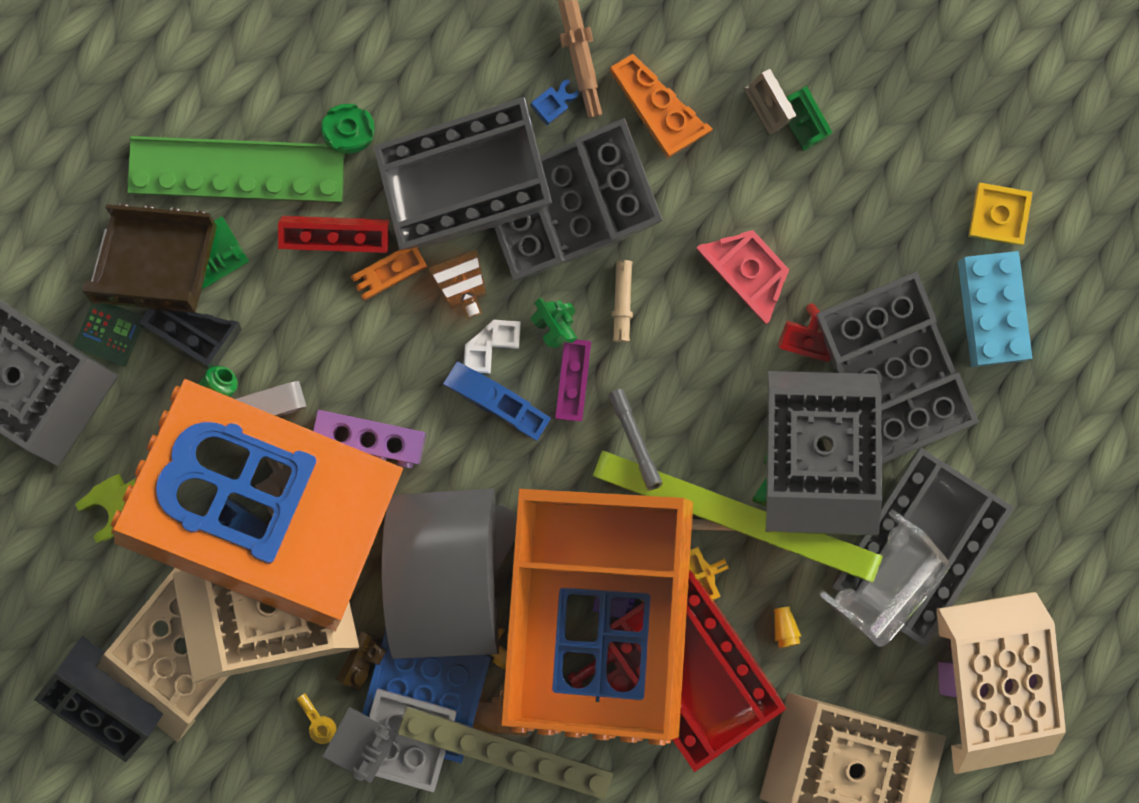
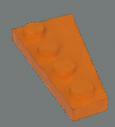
(660, 110)

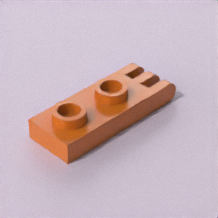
(389, 271)

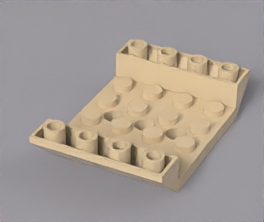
(998, 643)
(155, 667)

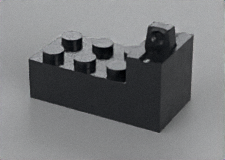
(98, 703)

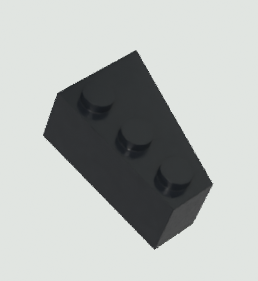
(193, 335)

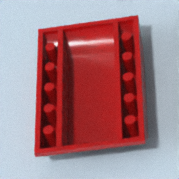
(722, 684)

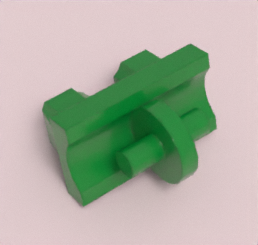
(557, 318)

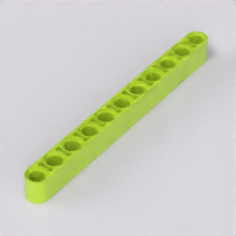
(742, 518)

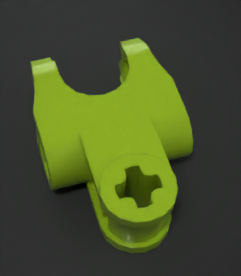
(110, 496)

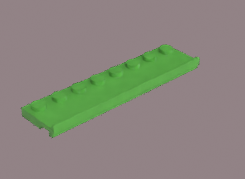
(235, 169)

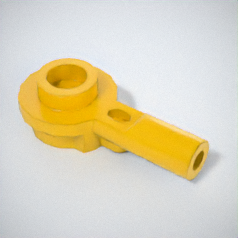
(321, 728)

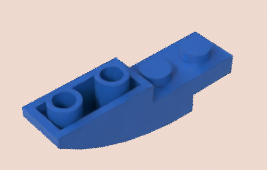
(496, 400)

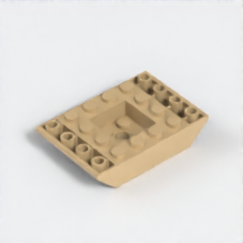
(234, 636)
(821, 743)

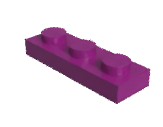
(573, 380)

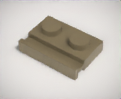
(770, 102)

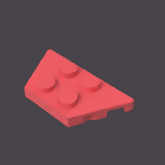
(749, 270)

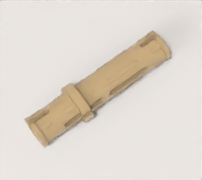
(622, 301)

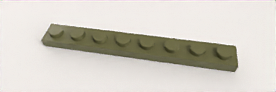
(504, 752)

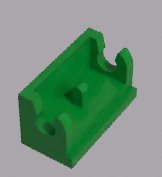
(809, 124)

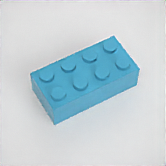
(994, 309)

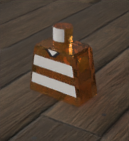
(461, 282)

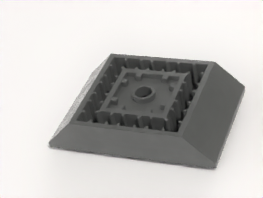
(55, 387)
(816, 488)

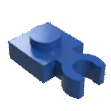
(552, 103)

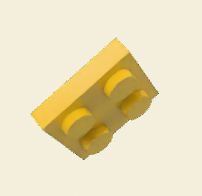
(1000, 214)

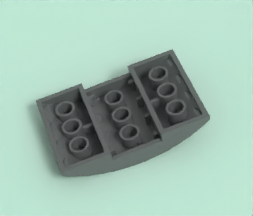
(596, 202)
(897, 337)
(440, 574)

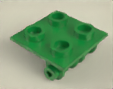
(225, 254)

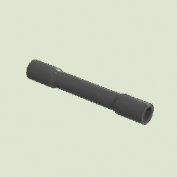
(646, 465)

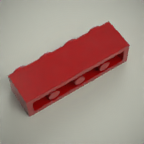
(334, 234)

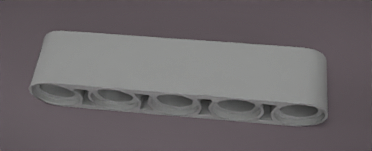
(277, 400)

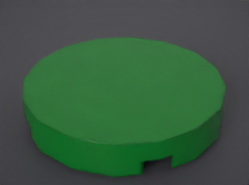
(348, 129)

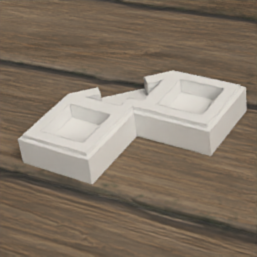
(496, 334)

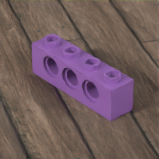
(412, 440)

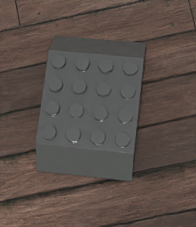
(463, 176)
(953, 514)

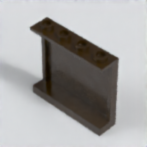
(152, 258)

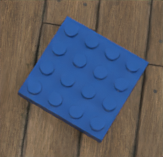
(443, 681)

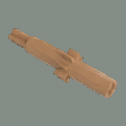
(577, 39)

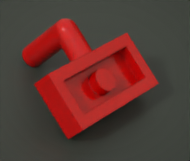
(805, 339)

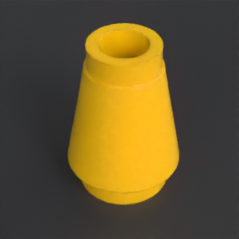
(786, 629)

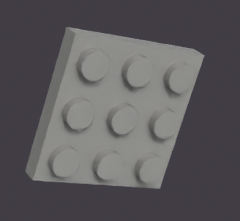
(408, 759)

